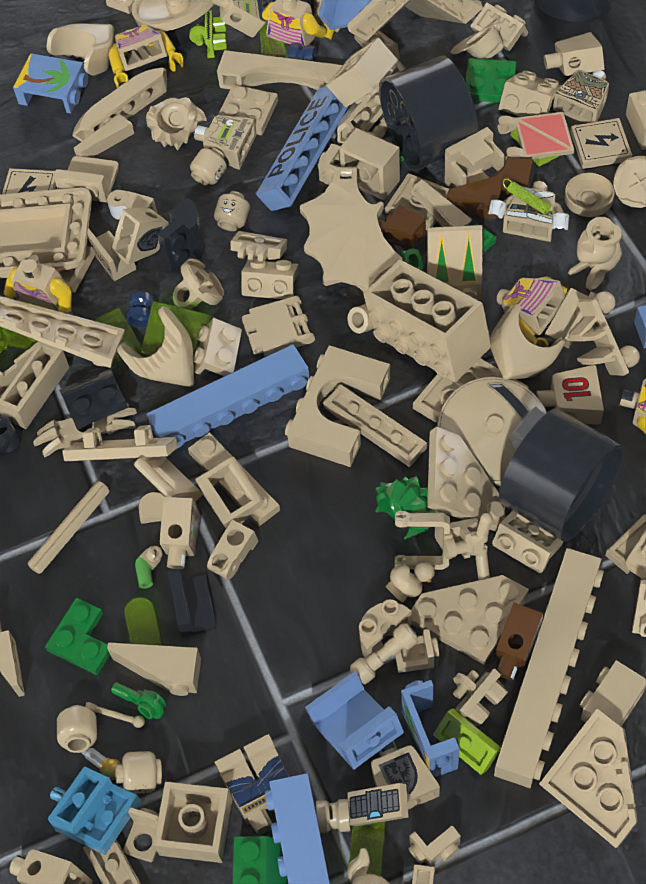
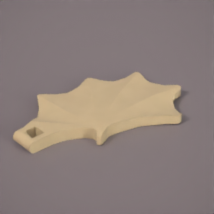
(347, 233)

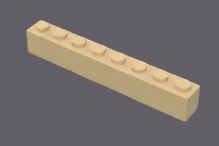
(547, 669)

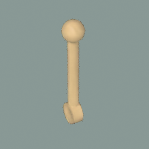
(137, 721)

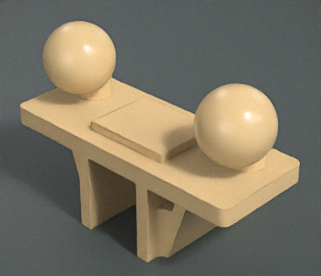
(596, 328)

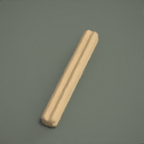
(68, 527)

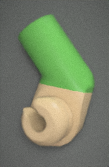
(146, 563)

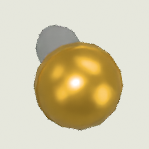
(106, 765)

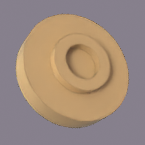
(589, 194)

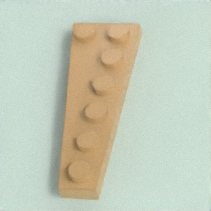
(64, 331)

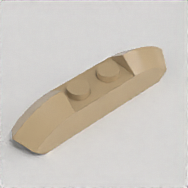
(125, 101)
(363, 114)

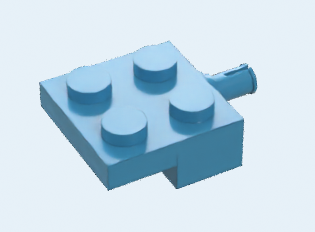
(92, 810)

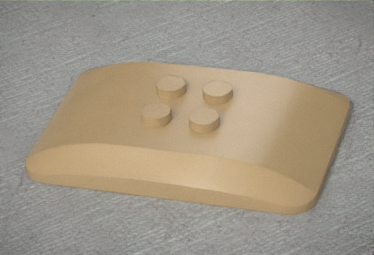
(44, 228)

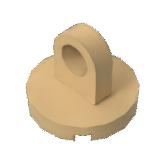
(631, 182)
(200, 285)

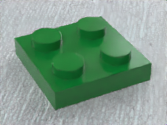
(487, 78)

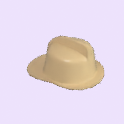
(481, 44)

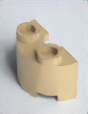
(381, 622)

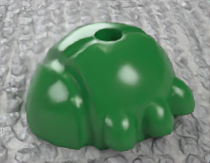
(412, 258)

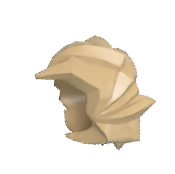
(173, 121)

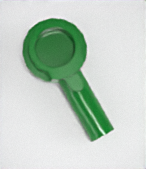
(149, 702)

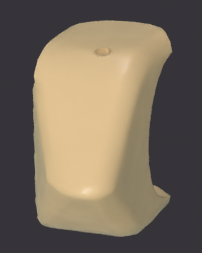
(84, 41)
(515, 354)
(172, 361)

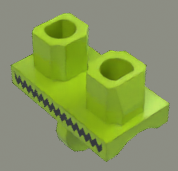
(201, 34)

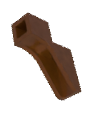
(476, 197)
(403, 228)

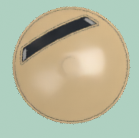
(485, 416)

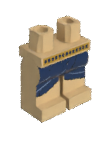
(250, 792)

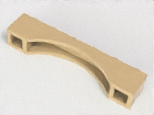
(255, 69)

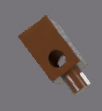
(520, 630)

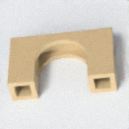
(315, 433)

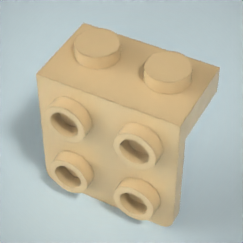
(528, 94)
(89, 173)

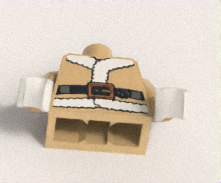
(525, 220)

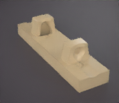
(142, 446)

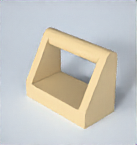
(211, 477)
(167, 478)

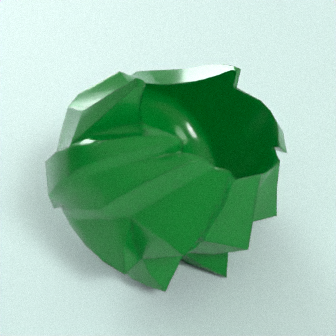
(403, 496)

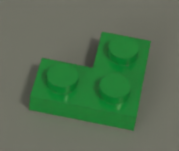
(73, 639)

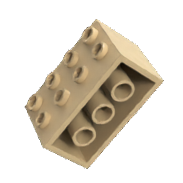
(428, 320)

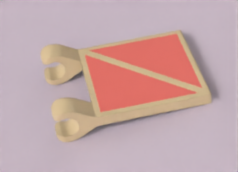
(538, 135)

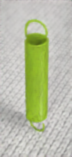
(528, 197)

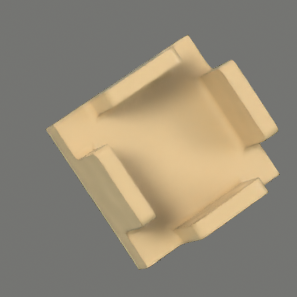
(470, 157)

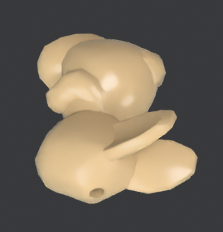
(598, 249)

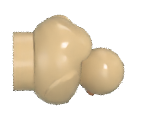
(405, 584)

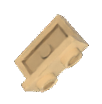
(269, 279)
(217, 348)

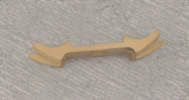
(66, 433)

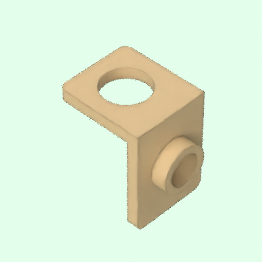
(144, 823)

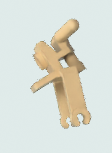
(454, 538)

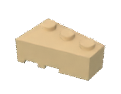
(30, 382)

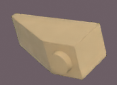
(166, 666)

